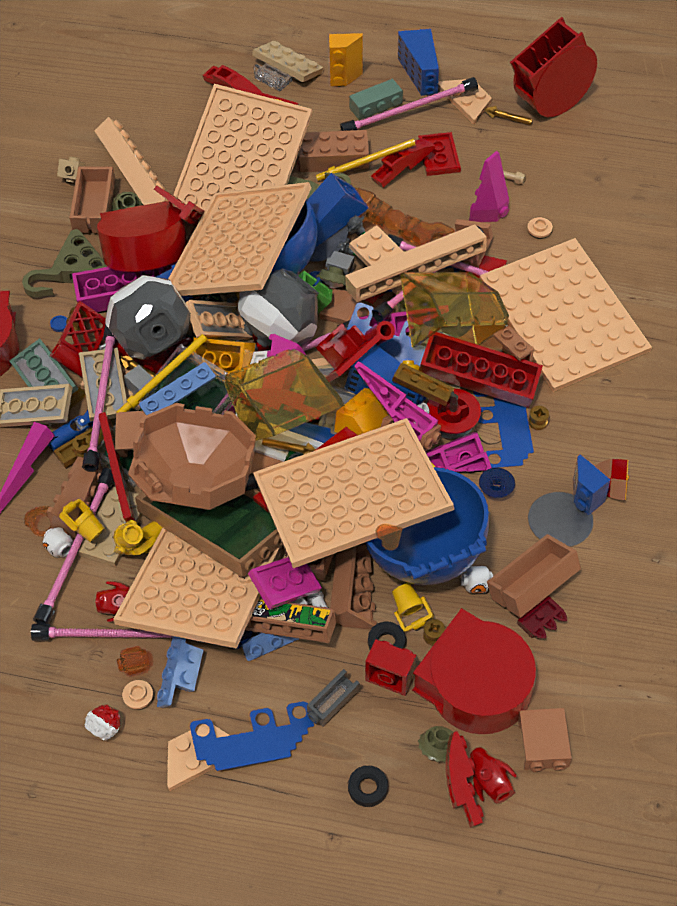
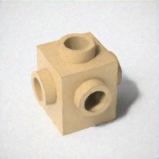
(69, 168)

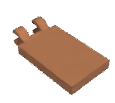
(343, 306)

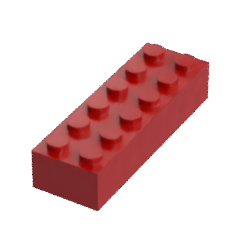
(481, 369)

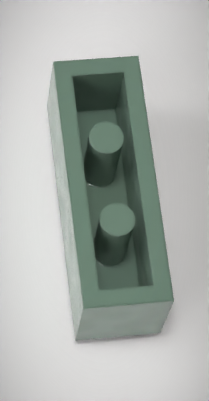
(375, 99)

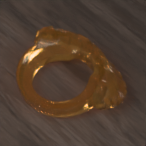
(30, 518)

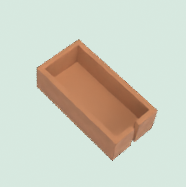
(332, 149)
(91, 197)
(533, 575)

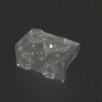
(272, 76)

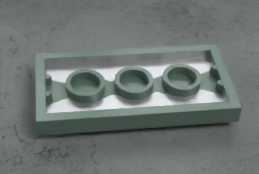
(39, 368)

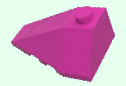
(492, 193)

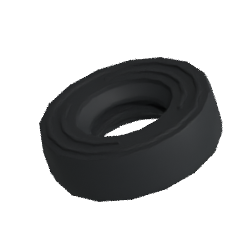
(387, 628)
(364, 799)

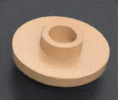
(539, 227)
(137, 694)

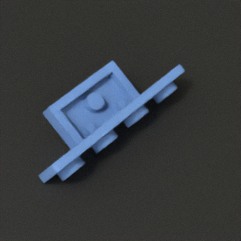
(178, 389)
(263, 644)
(180, 670)

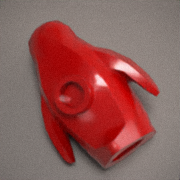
(110, 600)
(491, 776)

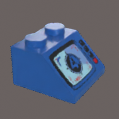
(589, 486)

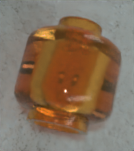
(133, 661)

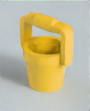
(86, 524)
(150, 534)
(127, 536)
(409, 603)

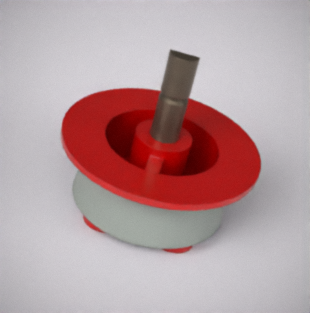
(458, 415)

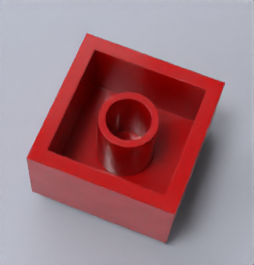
(390, 667)

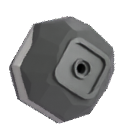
(282, 308)
(148, 317)

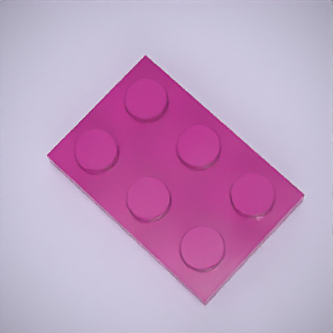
(281, 583)

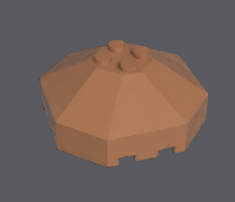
(192, 456)

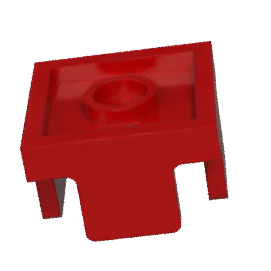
(340, 344)

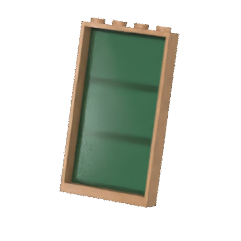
(233, 533)

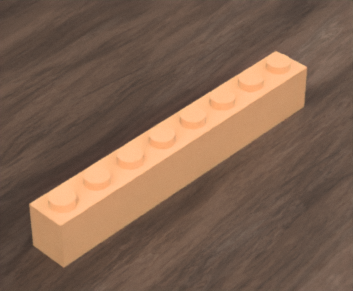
(130, 161)
(422, 259)

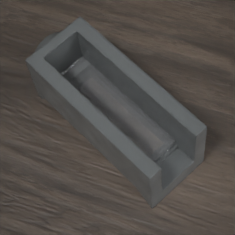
(332, 698)

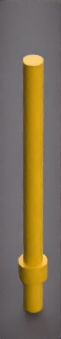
(361, 161)
(133, 401)

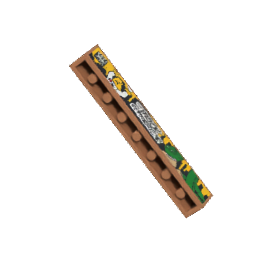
(294, 621)

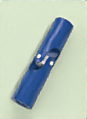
(66, 433)

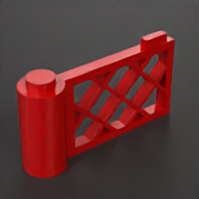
(376, 335)
(68, 353)

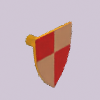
(617, 472)

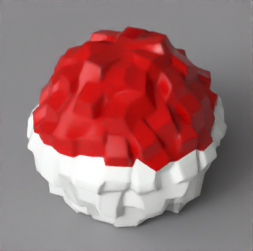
(103, 722)

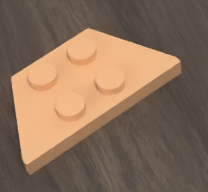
(469, 104)
(182, 757)

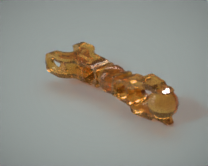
(408, 227)

